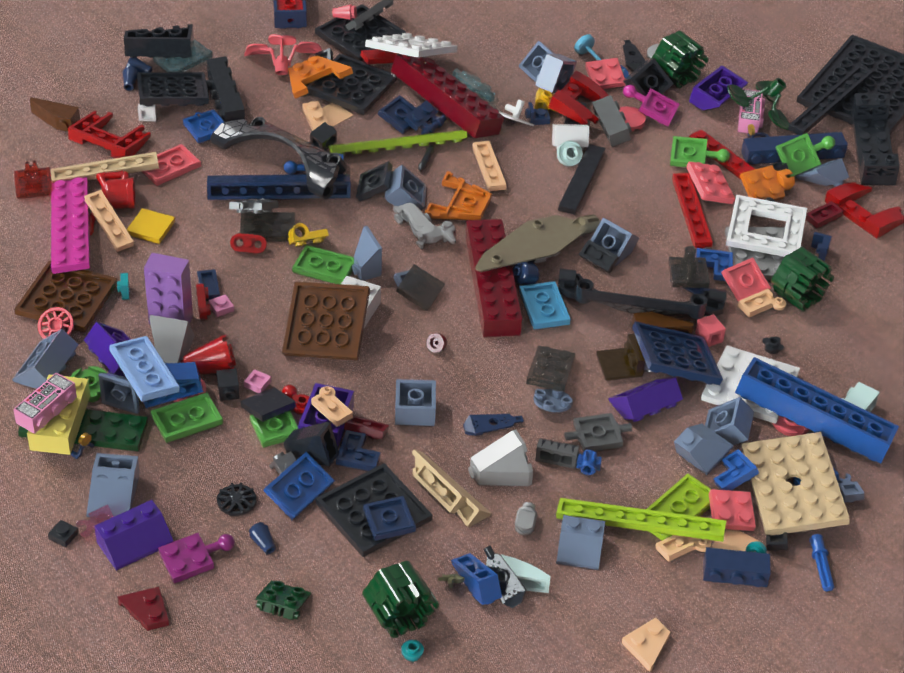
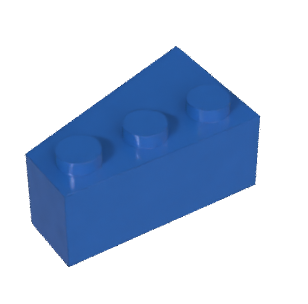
(187, 378)

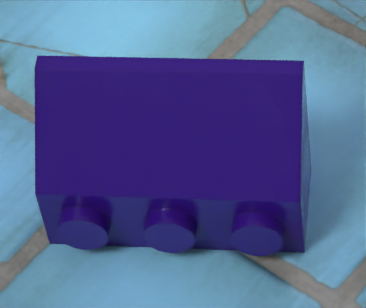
(713, 89)
(99, 343)
(647, 398)
(133, 534)

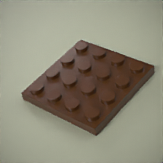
(76, 291)
(326, 321)

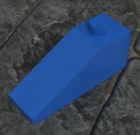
(478, 578)

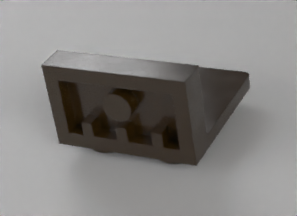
(622, 362)

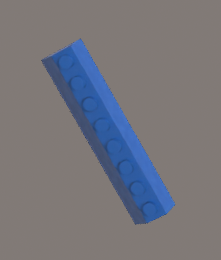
(817, 410)

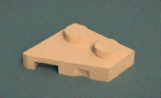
(647, 642)

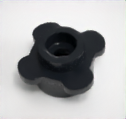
(773, 345)

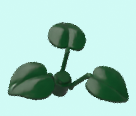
(771, 91)

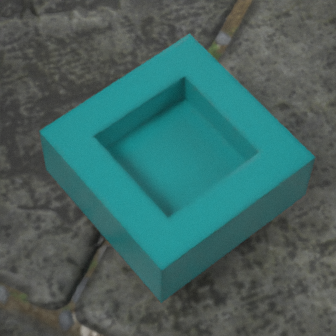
(123, 286)

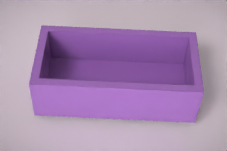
(168, 287)

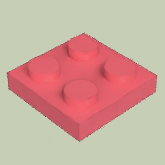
(606, 73)
(745, 279)
(734, 507)

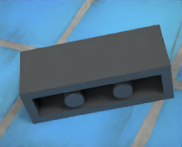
(612, 120)

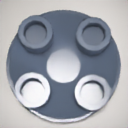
(552, 400)

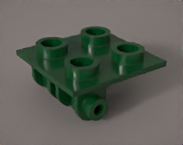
(285, 597)

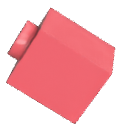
(710, 329)

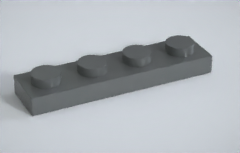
(368, 15)

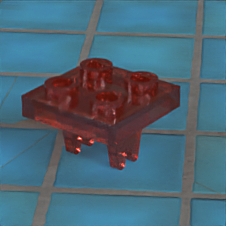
(33, 181)

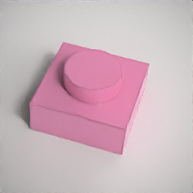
(221, 305)
(257, 381)

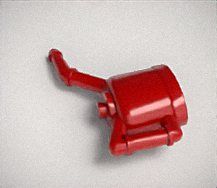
(118, 191)

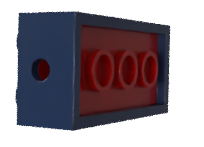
(290, 13)

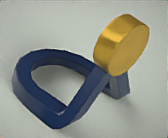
(751, 129)
(83, 440)

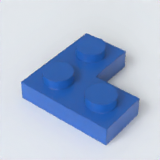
(717, 259)
(739, 471)

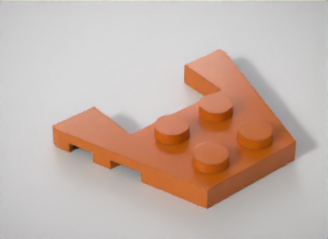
(314, 69)
(467, 203)

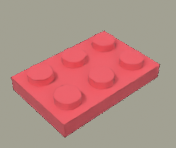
(710, 182)

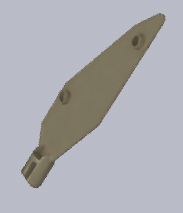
(537, 240)

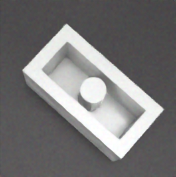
(570, 132)

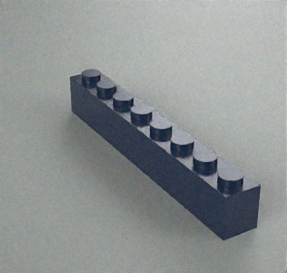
(269, 187)

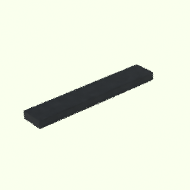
(581, 179)

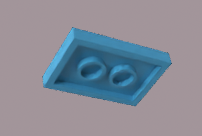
(544, 305)

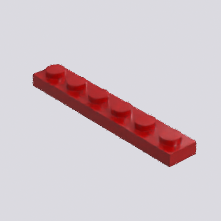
(734, 164)
(692, 210)

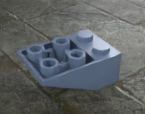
(113, 482)

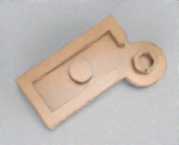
(761, 302)
(331, 406)
(679, 545)

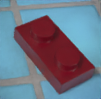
(824, 214)
(371, 428)

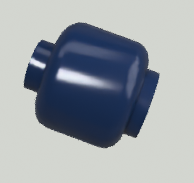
(525, 273)

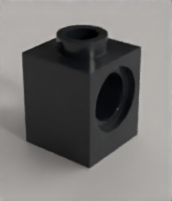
(323, 136)
(228, 384)

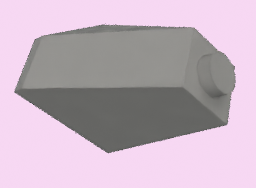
(171, 338)
(502, 463)

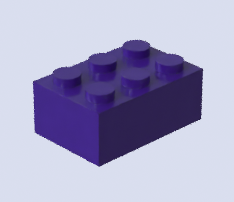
(313, 416)

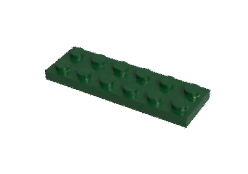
(110, 429)

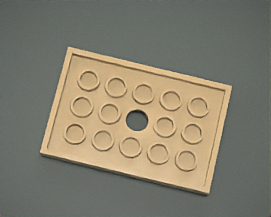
(790, 508)

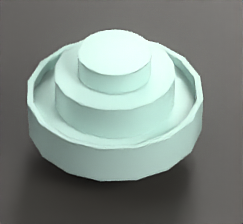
(569, 153)

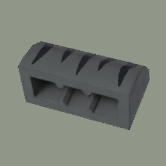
(557, 453)

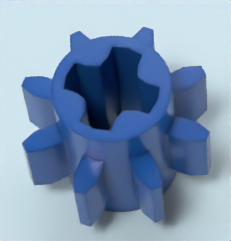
(589, 462)

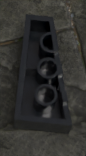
(160, 42)
(224, 90)

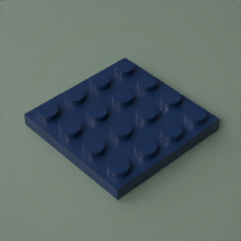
(677, 353)

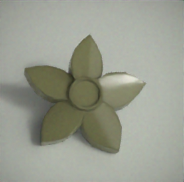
(451, 578)

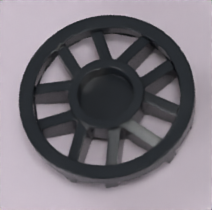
(236, 499)

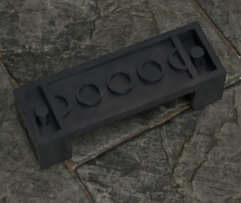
(872, 139)

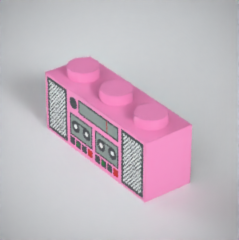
(752, 114)
(45, 403)

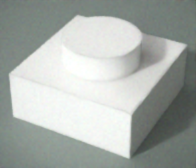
(147, 113)

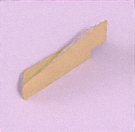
(447, 490)

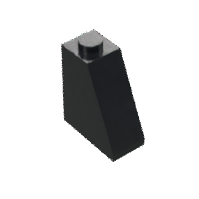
(316, 441)

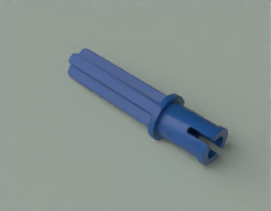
(820, 554)

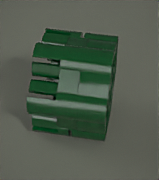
(678, 56)
(798, 278)
(398, 595)

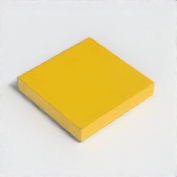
(150, 226)

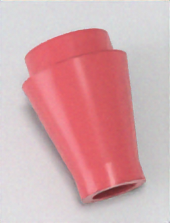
(345, 12)

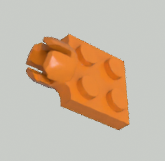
(767, 182)

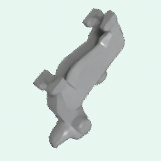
(422, 226)

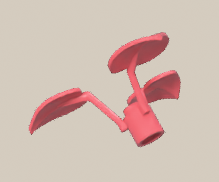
(281, 63)

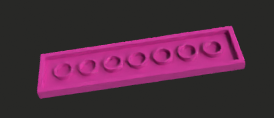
(70, 226)

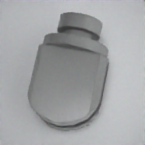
(526, 519)

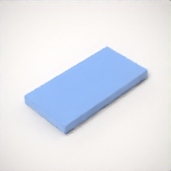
(144, 368)

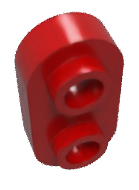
(248, 243)
(202, 295)

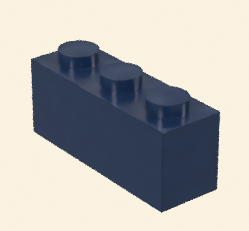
(736, 567)

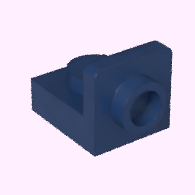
(537, 116)
(821, 243)

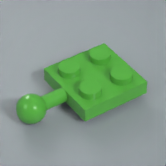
(693, 150)
(801, 153)

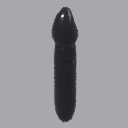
(423, 164)

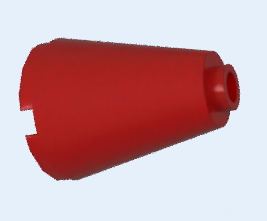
(212, 356)

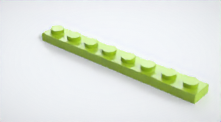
(405, 142)
(644, 519)

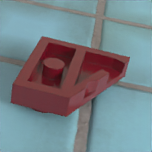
(146, 607)

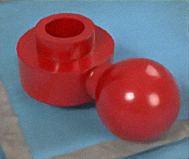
(291, 392)

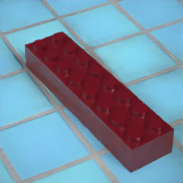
(448, 95)
(493, 288)

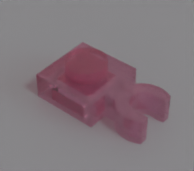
(96, 517)

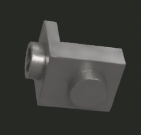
(282, 461)

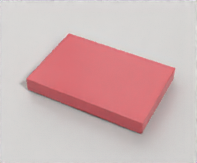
(172, 165)

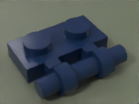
(421, 115)

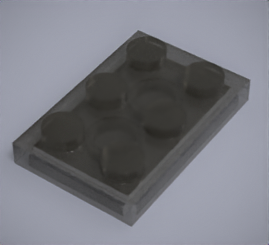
(270, 225)
(551, 368)

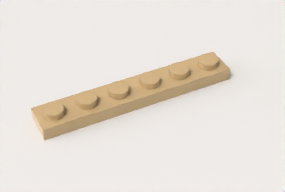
(129, 164)

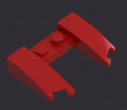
(565, 100)
(91, 130)
(876, 224)

